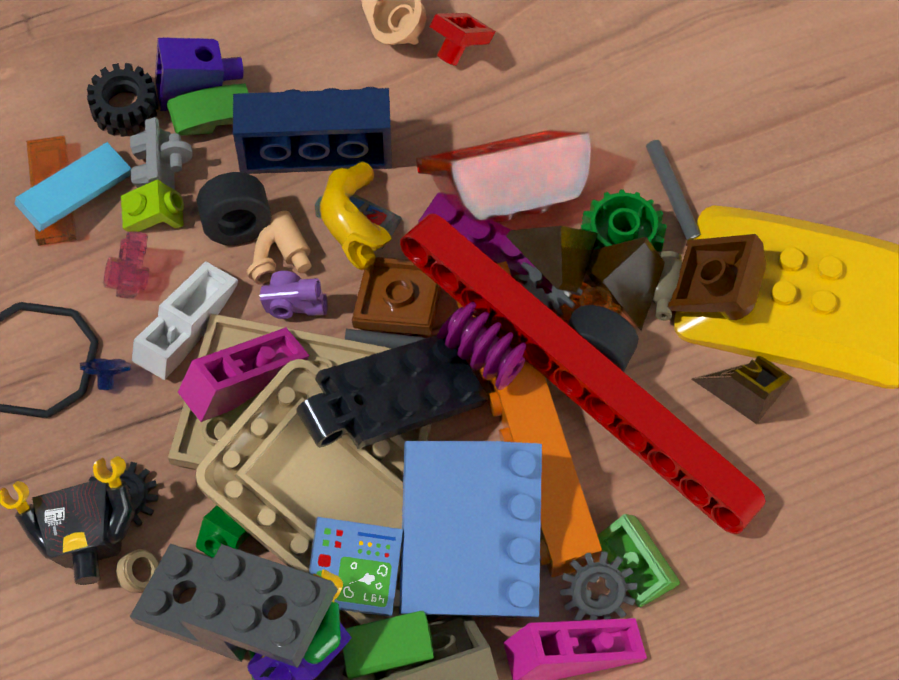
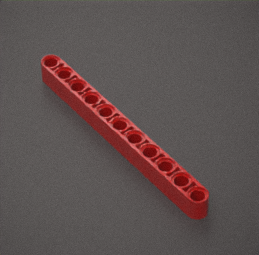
(585, 375)

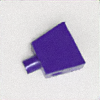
(191, 66)

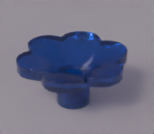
(105, 371)

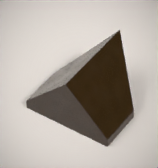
(557, 253)
(629, 274)
(747, 387)

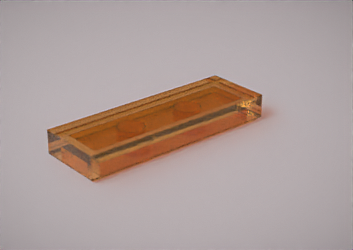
(46, 158)

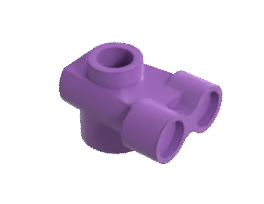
(292, 295)

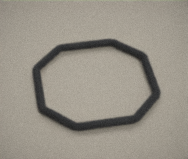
(85, 377)

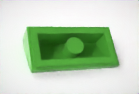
(633, 544)
(388, 644)

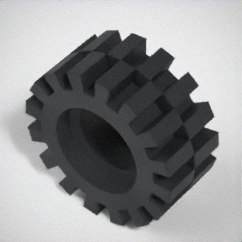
(118, 82)

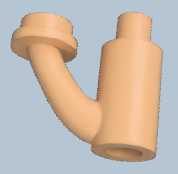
(290, 242)

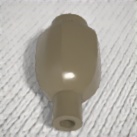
(667, 284)

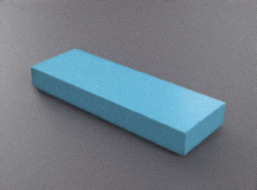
(73, 186)

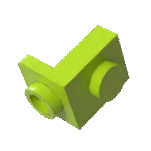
(150, 206)

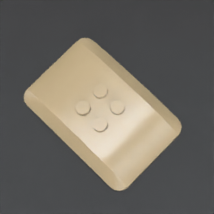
(279, 480)

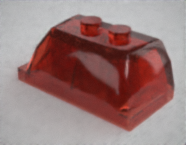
(511, 174)

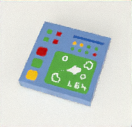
(363, 559)

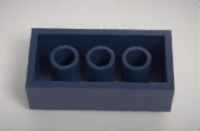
(312, 130)

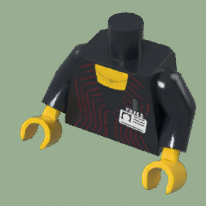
(78, 522)

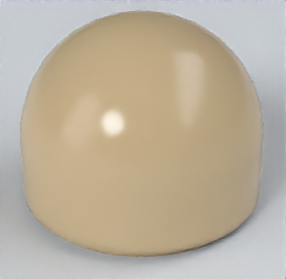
(124, 569)

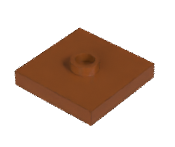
(396, 298)

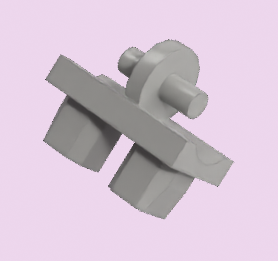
(162, 152)

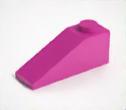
(237, 373)
(572, 648)

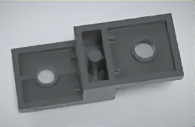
(234, 603)

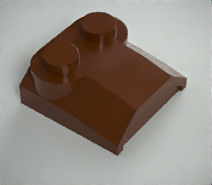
(720, 276)

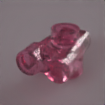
(127, 272)

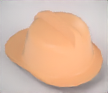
(395, 20)

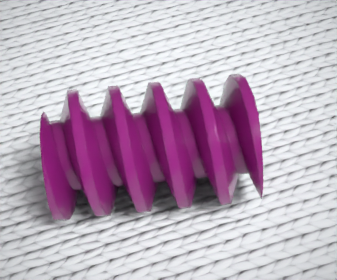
(483, 345)

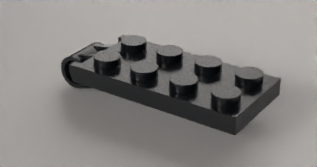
(391, 393)

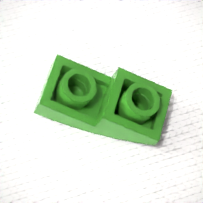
(204, 109)

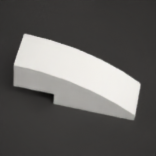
(182, 320)

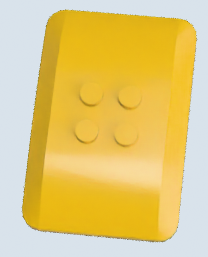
(821, 302)

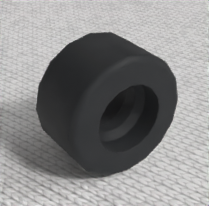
(233, 208)
(606, 332)

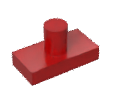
(459, 32)

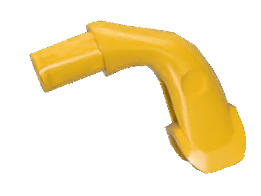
(345, 221)

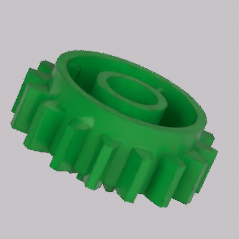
(624, 212)

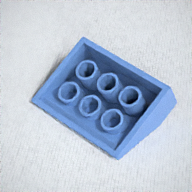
(471, 528)

